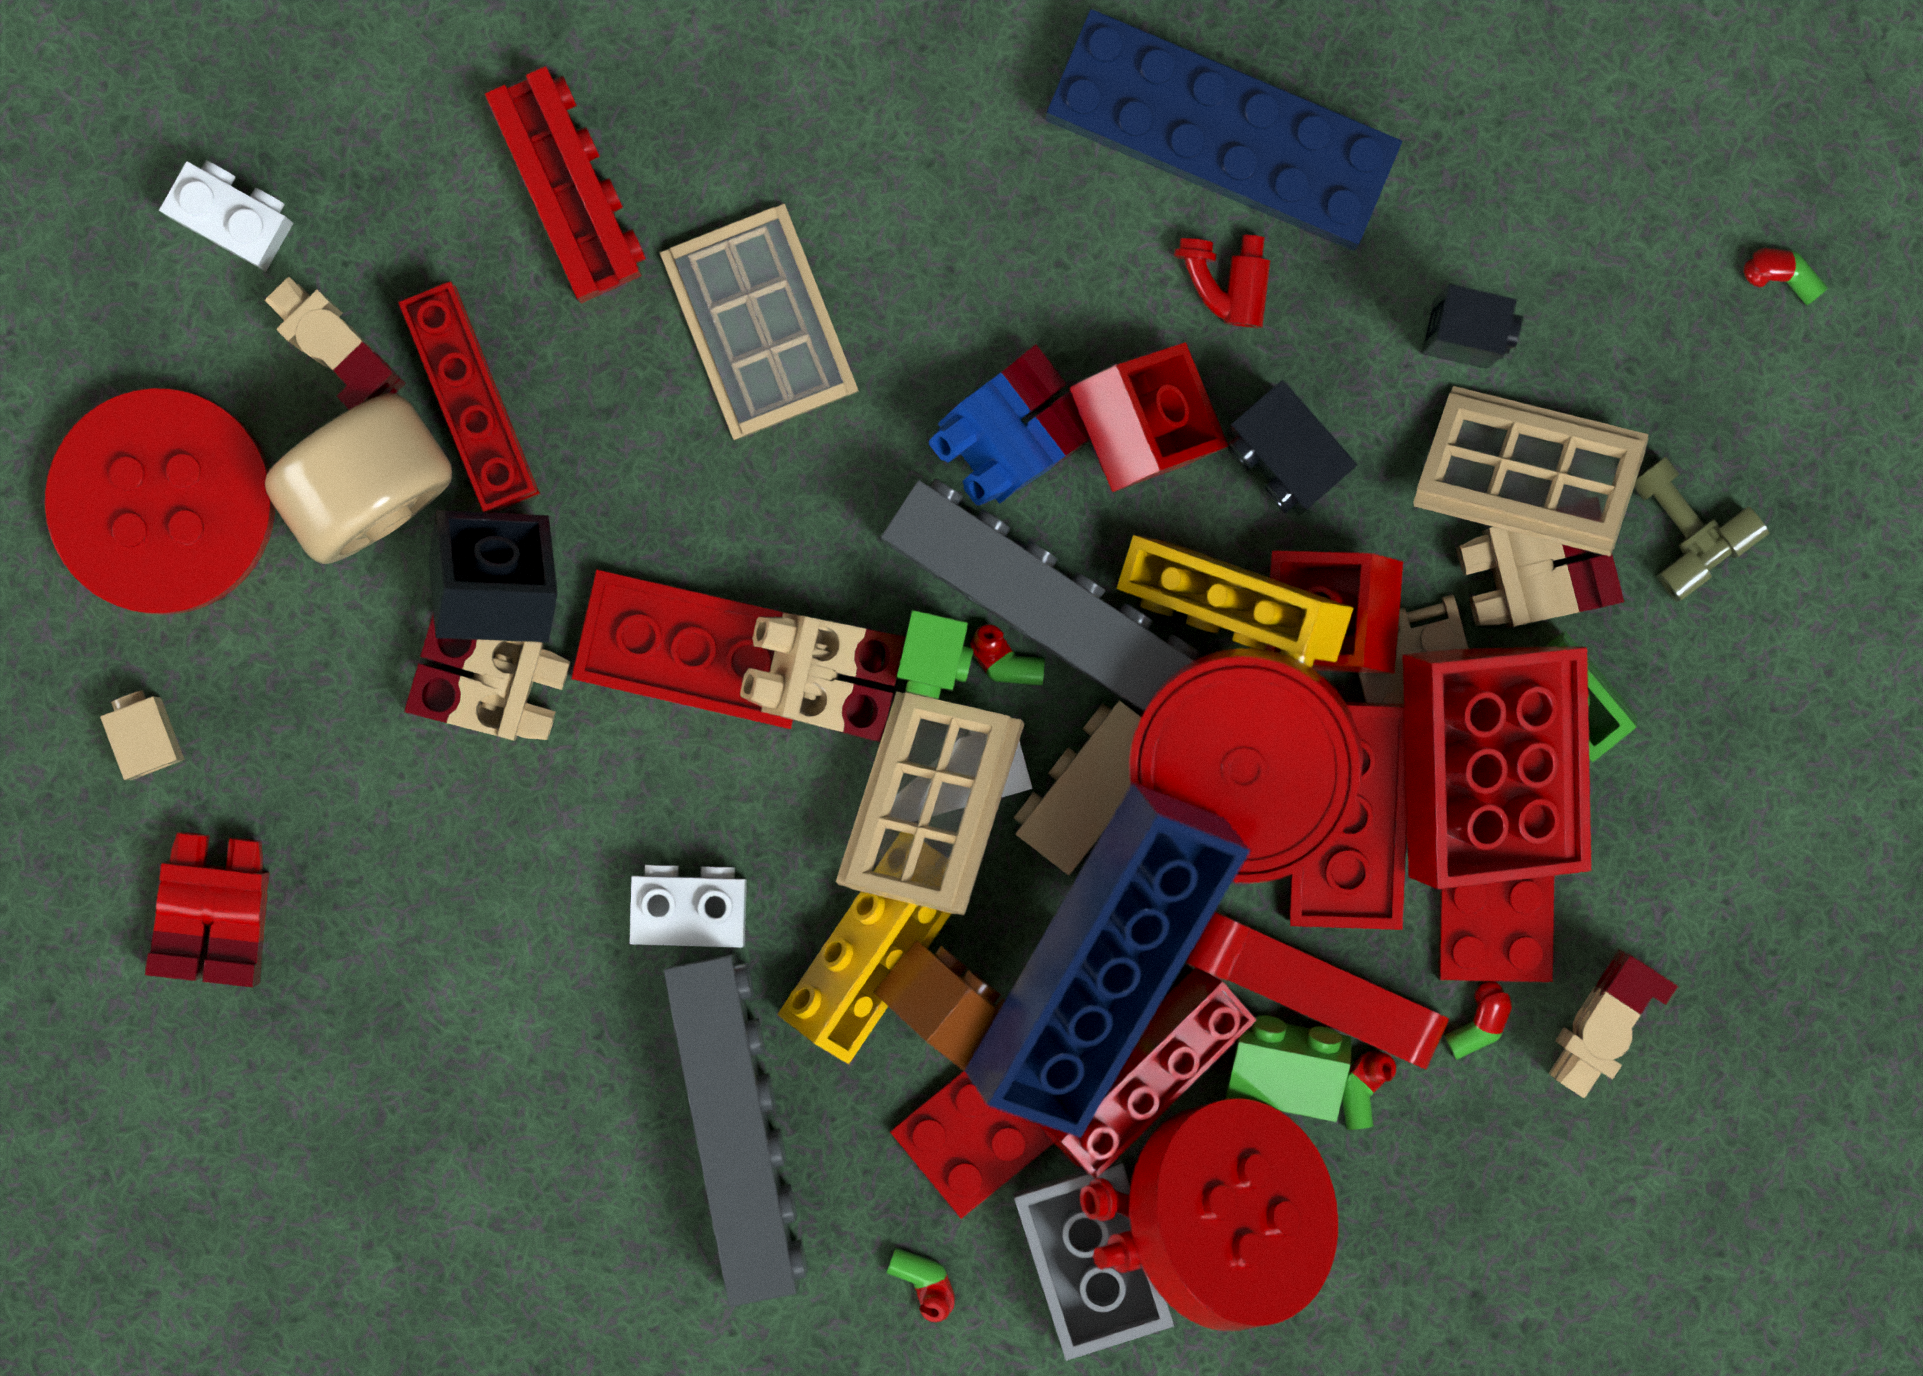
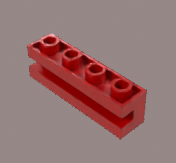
(564, 184)
(469, 398)
(1174, 1050)

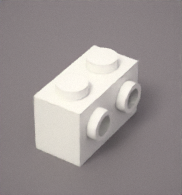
(227, 216)
(688, 909)

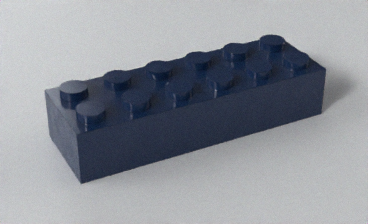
(1223, 130)
(1106, 960)

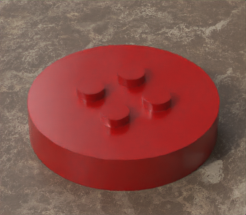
(159, 501)
(1259, 747)
(1233, 1215)

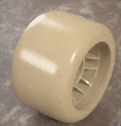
(358, 478)

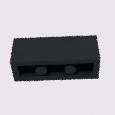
(1472, 327)

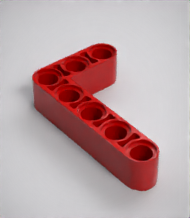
(1318, 990)

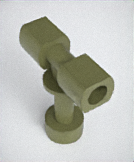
(1704, 543)

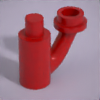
(1247, 285)
(1102, 1203)

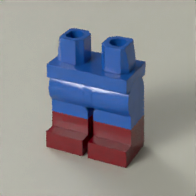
(994, 439)

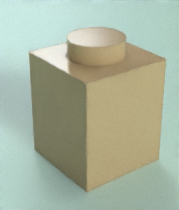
(141, 735)

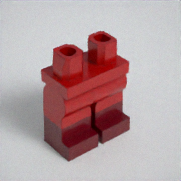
(205, 895)

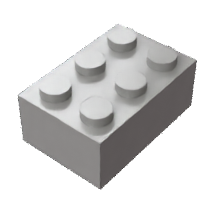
(1086, 1303)

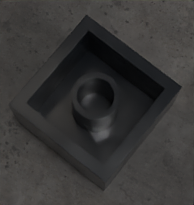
(1288, 449)
(492, 576)

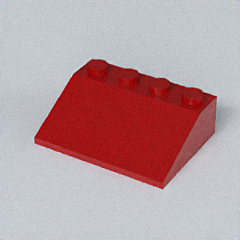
(1496, 764)

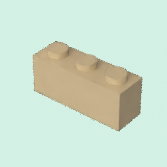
(1085, 790)

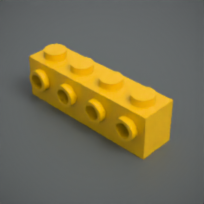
(1234, 598)
(836, 995)

